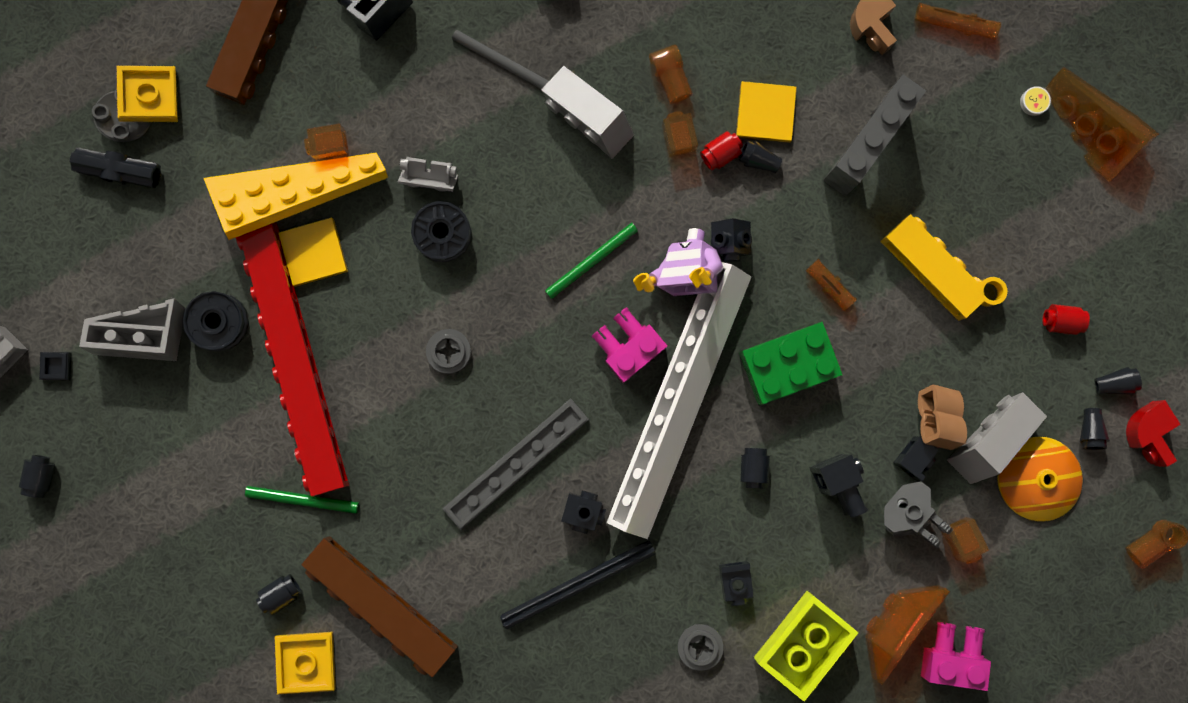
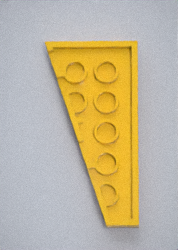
(269, 195)

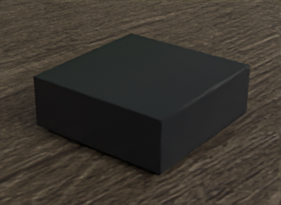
(55, 366)

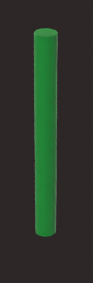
(591, 260)
(301, 499)

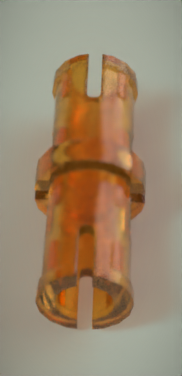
(845, 298)

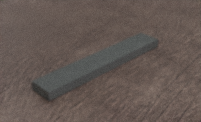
(515, 464)

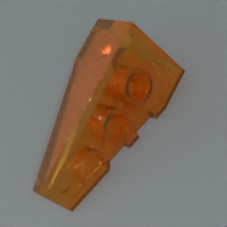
(1104, 126)

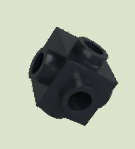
(731, 238)
(585, 500)

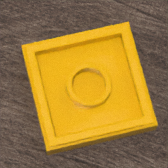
(147, 94)
(766, 112)
(313, 252)
(305, 663)

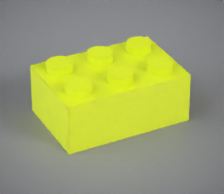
(805, 646)

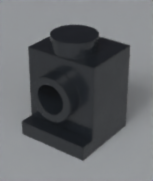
(916, 458)
(729, 574)

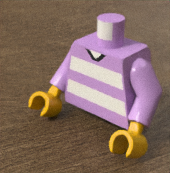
(686, 270)

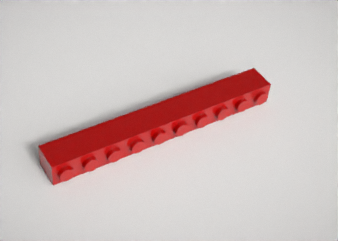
(293, 361)

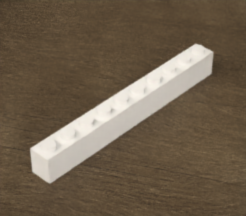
(678, 404)

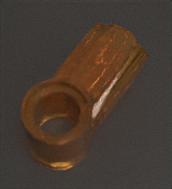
(671, 74)
(1154, 543)

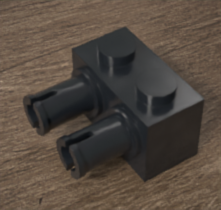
(375, 16)
(841, 477)

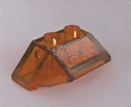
(899, 626)

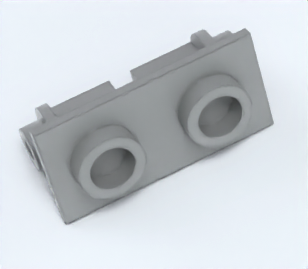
(440, 177)

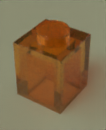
(679, 133)
(327, 142)
(966, 541)

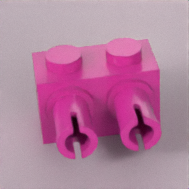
(640, 349)
(953, 668)

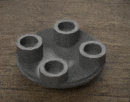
(106, 121)

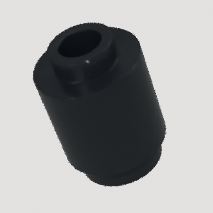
(755, 467)
(36, 476)
(278, 594)

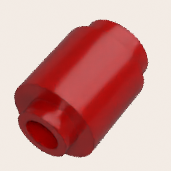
(721, 150)
(1066, 319)

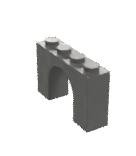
(875, 135)

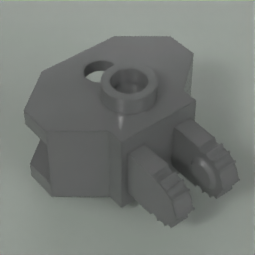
(915, 516)

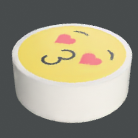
(1035, 101)

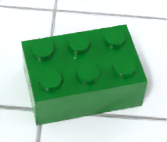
(790, 363)

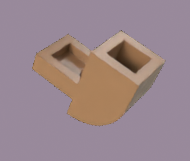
(867, 21)

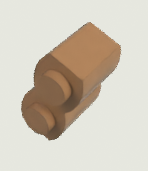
(942, 417)

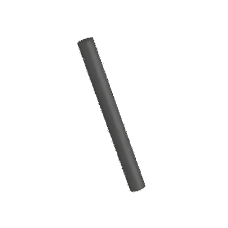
(499, 59)

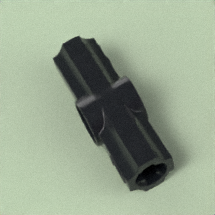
(116, 167)

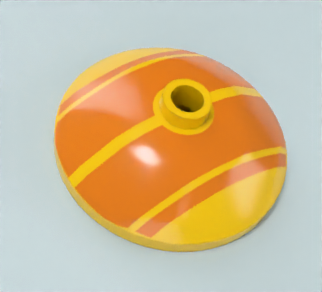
(1024, 485)

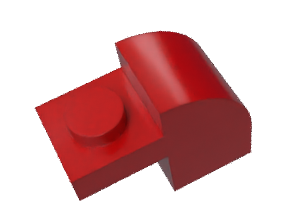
(1146, 431)

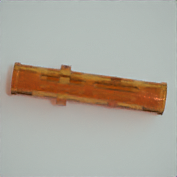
(950, 19)

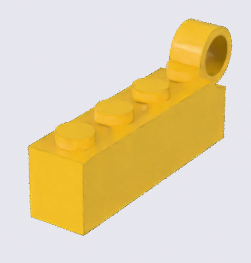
(938, 270)

